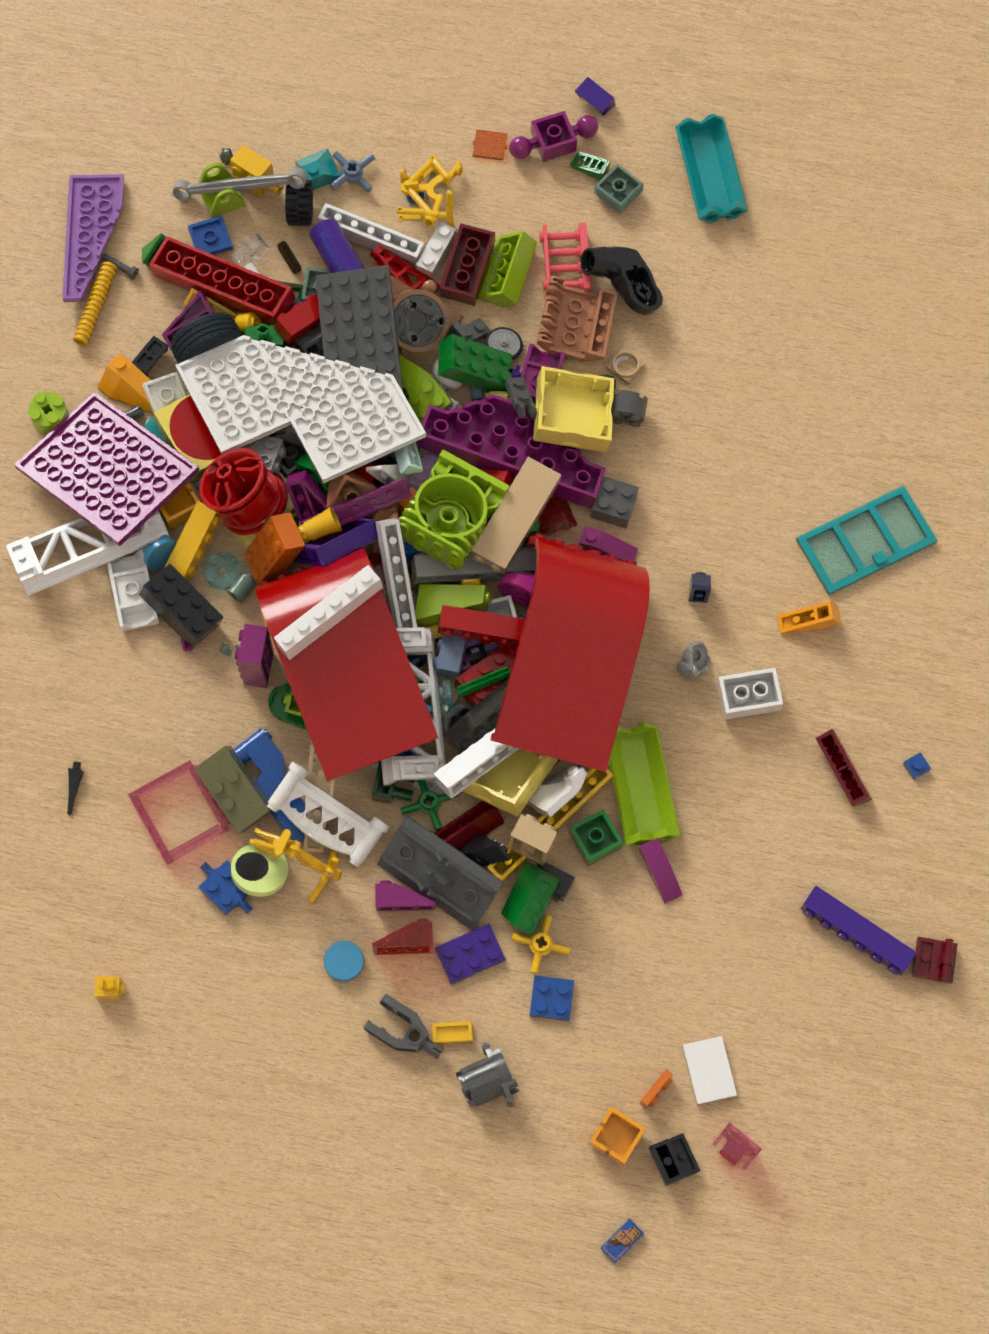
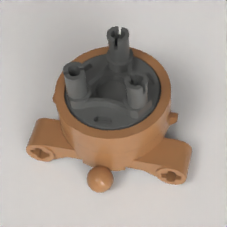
(420, 316)

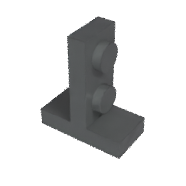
(473, 331)

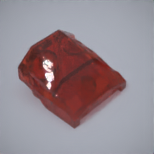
(556, 517)

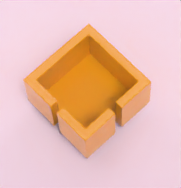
(179, 507)
(618, 1136)

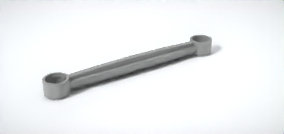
(240, 184)

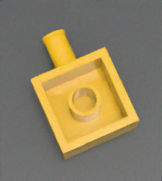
(250, 164)

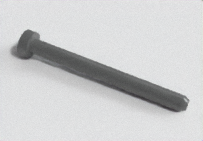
(132, 272)

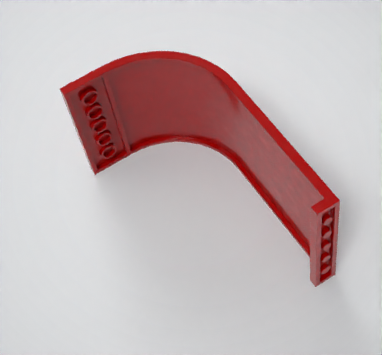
(574, 654)
(353, 678)

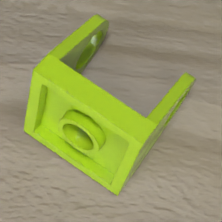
(212, 200)

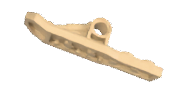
(317, 778)

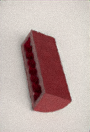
(843, 768)
(477, 820)

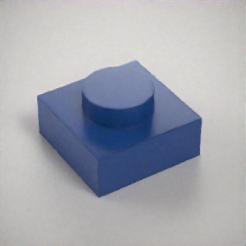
(916, 765)

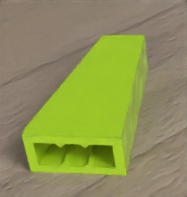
(433, 596)

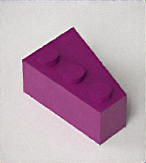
(197, 307)
(305, 495)

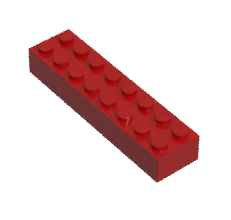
(221, 280)

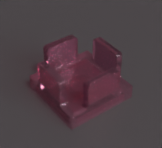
(737, 1146)

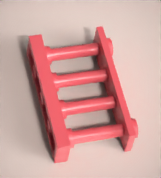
(581, 236)

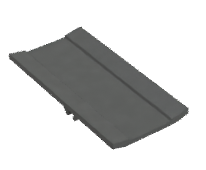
(440, 873)

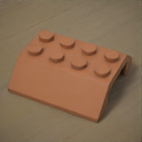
(576, 321)

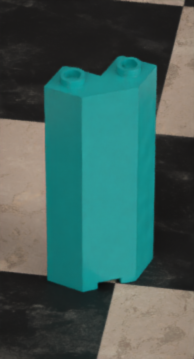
(711, 168)

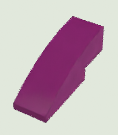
(660, 870)

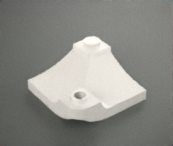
(558, 790)

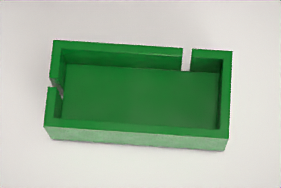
(473, 363)

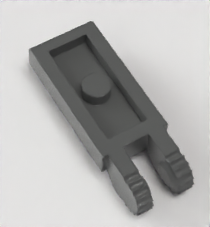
(520, 397)

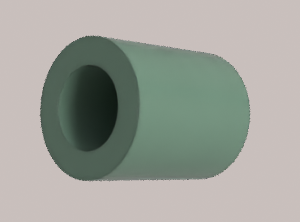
(241, 587)

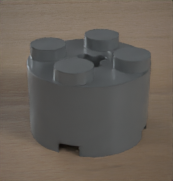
(628, 408)

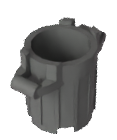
(487, 1079)

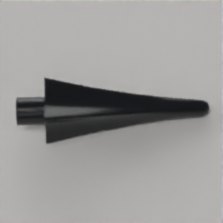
(75, 775)

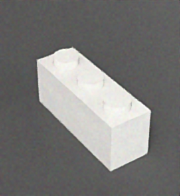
(437, 250)

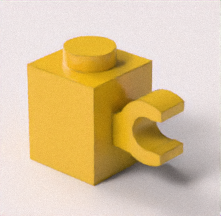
(109, 988)

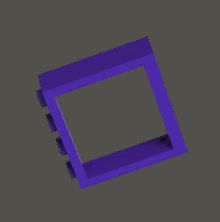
(338, 544)

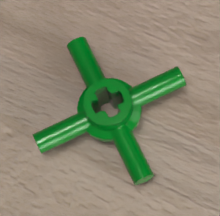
(424, 807)

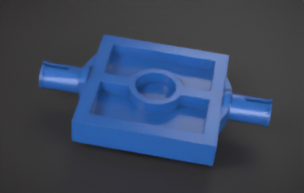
(222, 890)

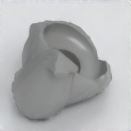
(694, 660)

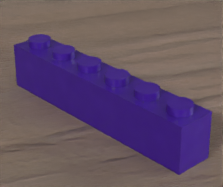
(858, 930)

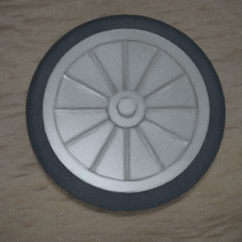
(505, 340)

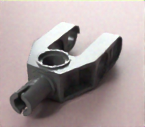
(417, 1027)

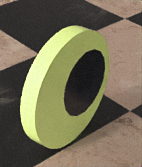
(258, 872)

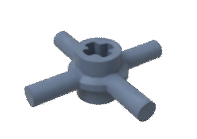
(352, 171)

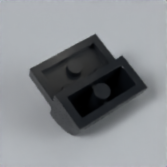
(674, 1159)

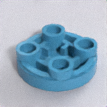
(158, 553)
(343, 961)

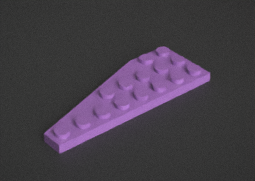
(91, 218)

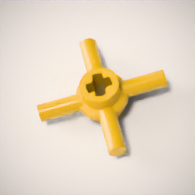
(543, 936)

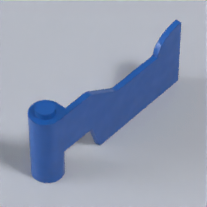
(271, 764)

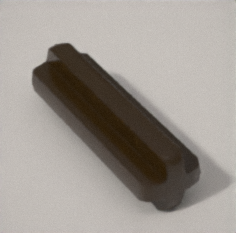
(289, 257)

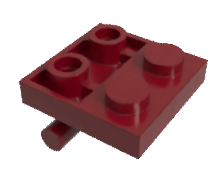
(935, 959)

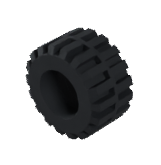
(299, 205)

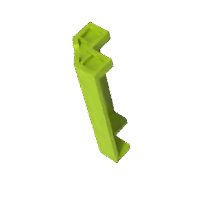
(642, 786)

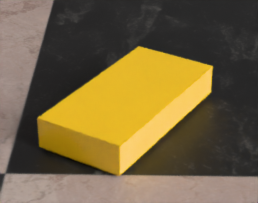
(452, 1032)

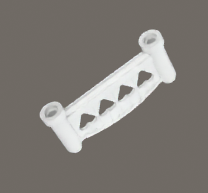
(365, 833)

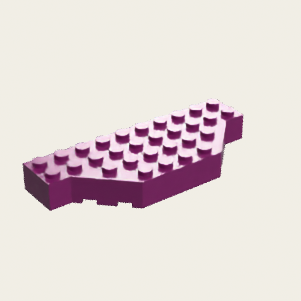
(495, 438)

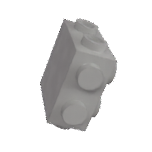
(270, 450)

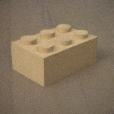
(532, 839)

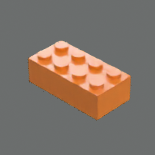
(274, 548)

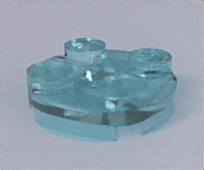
(216, 562)

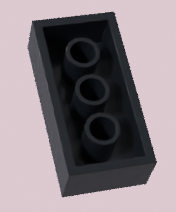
(180, 606)

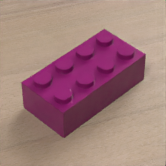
(254, 655)

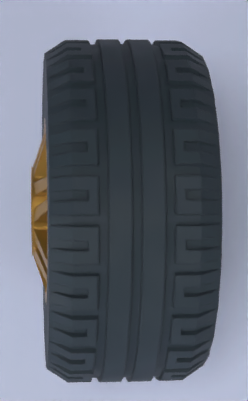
(203, 335)

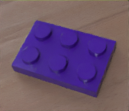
(470, 954)

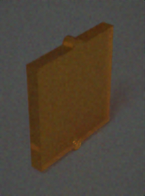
(489, 145)

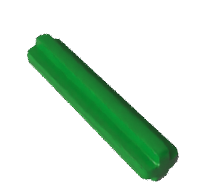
(483, 681)

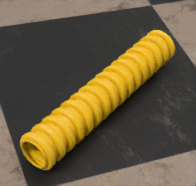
(94, 303)

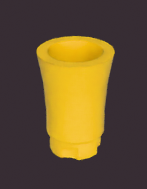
(320, 526)

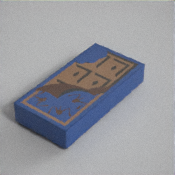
(622, 1241)

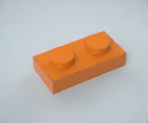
(662, 1083)

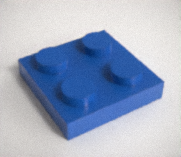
(211, 236)
(551, 998)

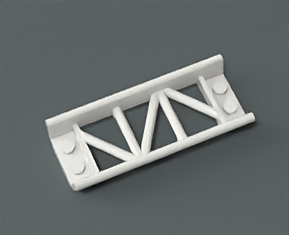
(32, 571)
(423, 766)

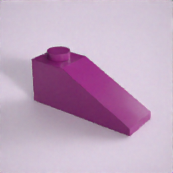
(606, 544)
(394, 897)

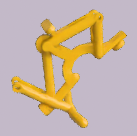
(411, 187)
(284, 845)

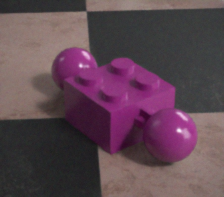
(553, 136)

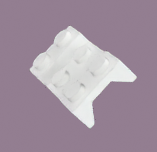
(127, 580)

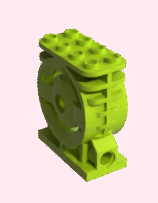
(451, 493)

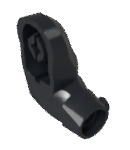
(627, 274)

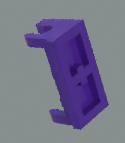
(596, 96)

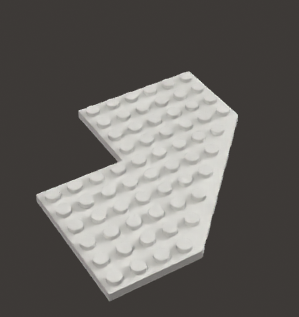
(336, 409)

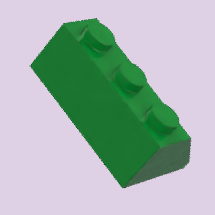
(530, 897)

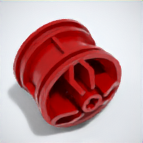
(242, 491)

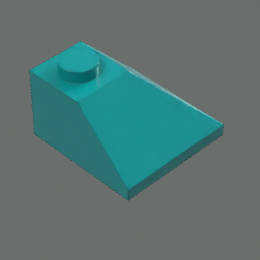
(319, 168)

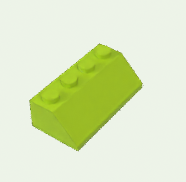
(507, 269)

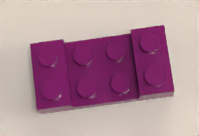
(532, 365)

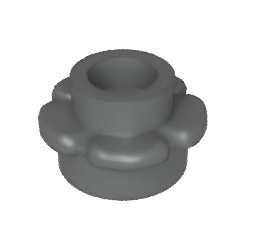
(226, 155)

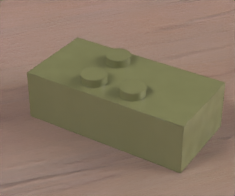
(233, 789)

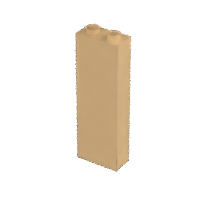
(515, 516)

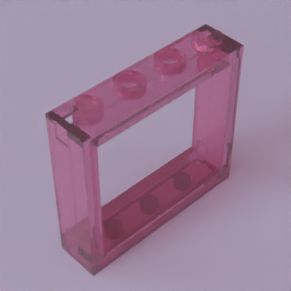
(194, 843)

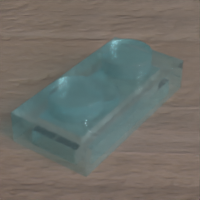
(445, 695)

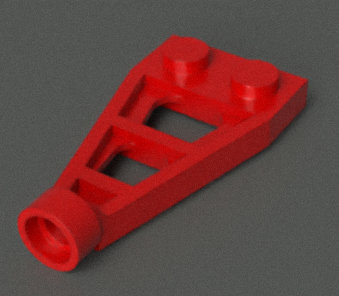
(386, 257)

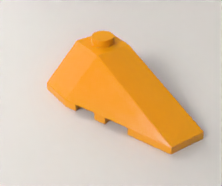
(124, 383)

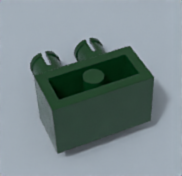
(387, 793)

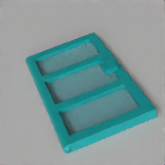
(866, 540)

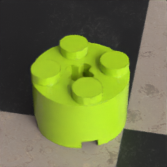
(47, 411)

